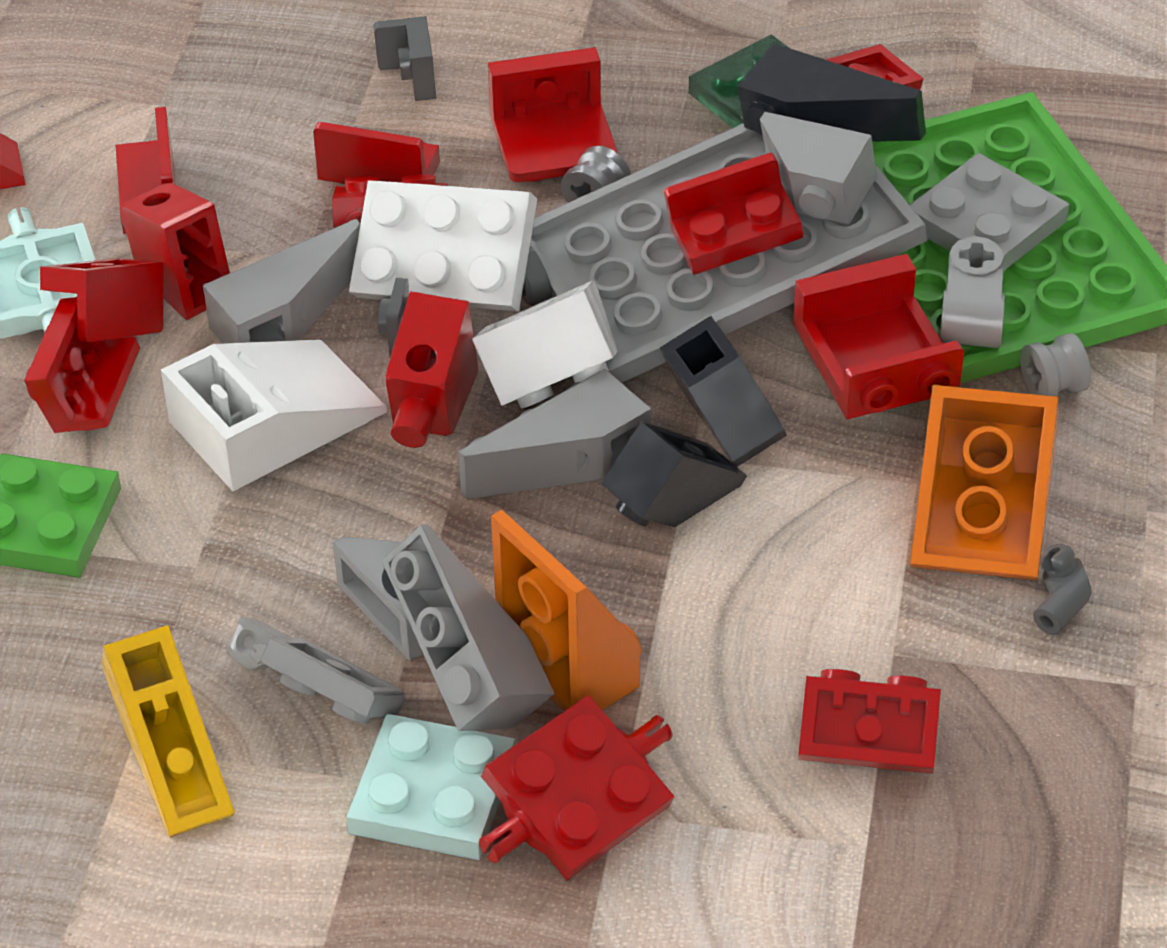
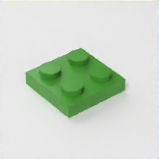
(52, 513)

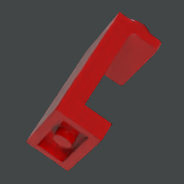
(873, 337)

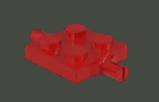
(576, 787)

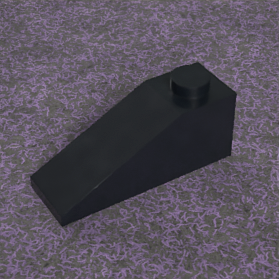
(831, 95)

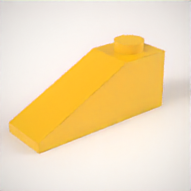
(166, 730)

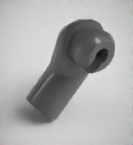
(1067, 588)

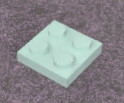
(427, 787)

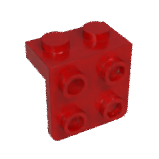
(547, 112)

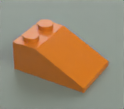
(985, 482)
(568, 626)

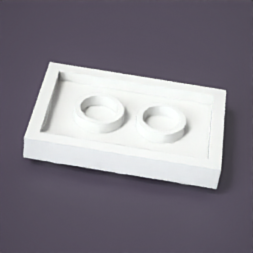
(445, 243)

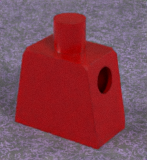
(180, 232)
(426, 390)

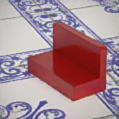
(357, 152)
(146, 163)
(112, 296)

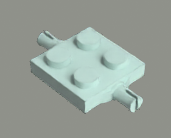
(22, 302)

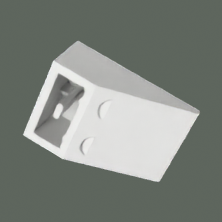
(264, 404)

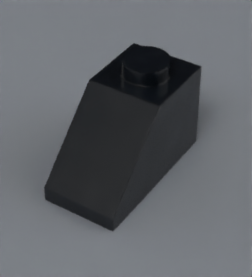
(668, 476)

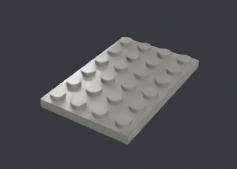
(644, 282)

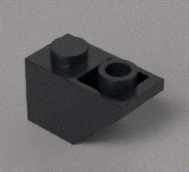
(722, 391)

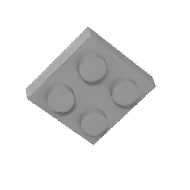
(991, 204)

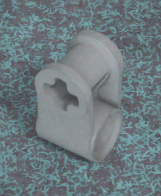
(974, 294)

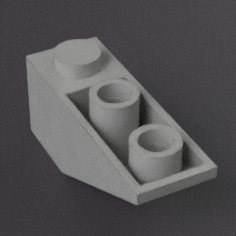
(284, 291)
(556, 443)
(466, 636)

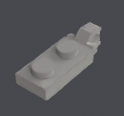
(313, 670)

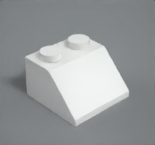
(547, 345)

